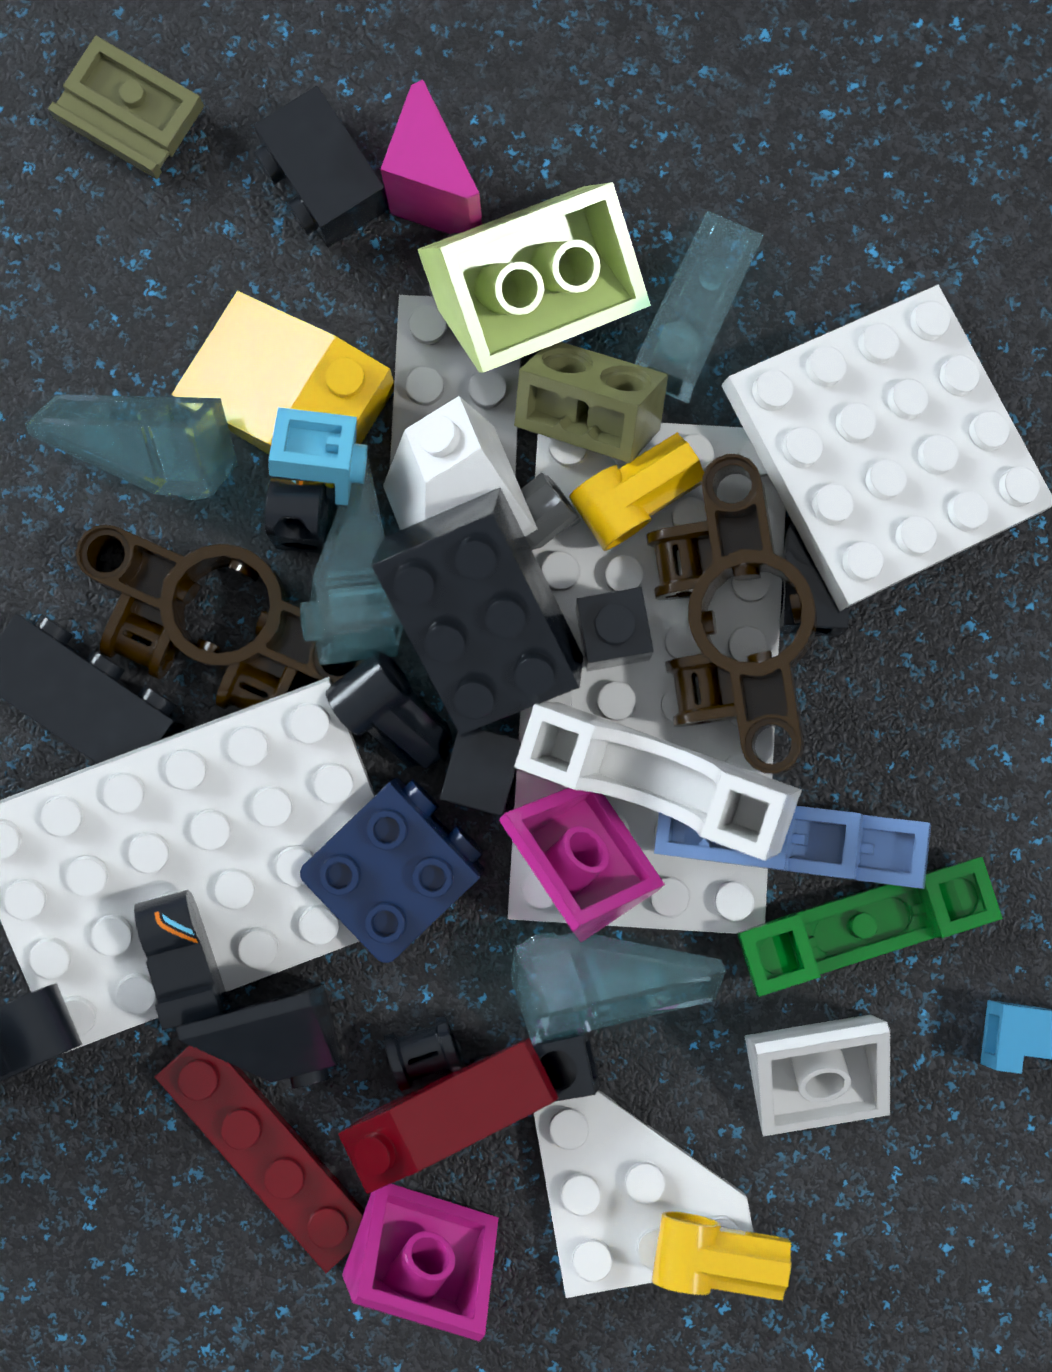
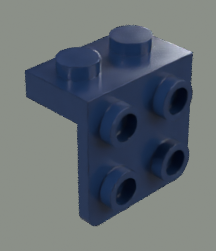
(393, 869)

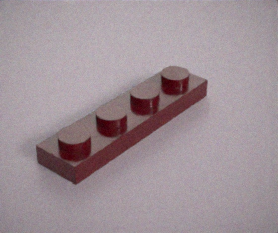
(266, 1153)

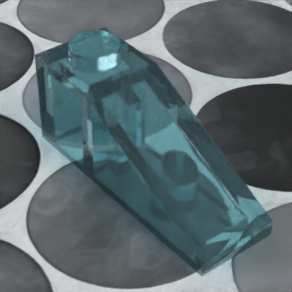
(698, 303)
(146, 440)
(347, 604)
(604, 982)

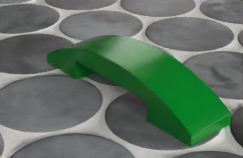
(867, 926)

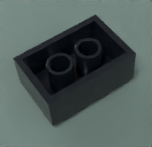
(479, 611)

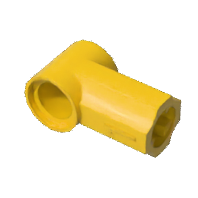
(624, 498)
(703, 1256)

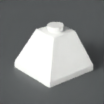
(449, 462)

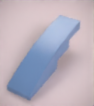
(822, 845)

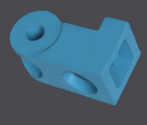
(1013, 1033)

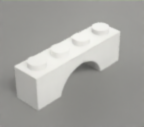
(698, 790)

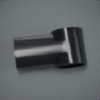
(381, 701)

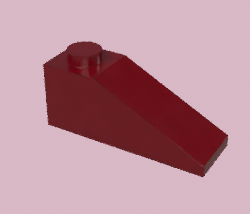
(447, 1115)

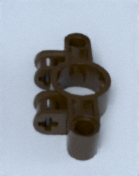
(738, 545)
(152, 604)

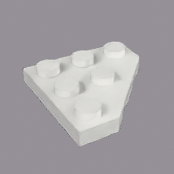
(609, 1189)

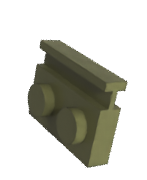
(126, 107)

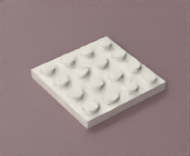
(887, 445)

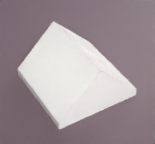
(821, 1073)

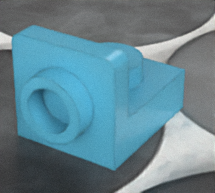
(318, 450)

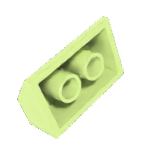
(536, 276)

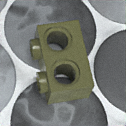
(590, 400)

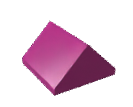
(426, 172)
(582, 857)
(423, 1261)

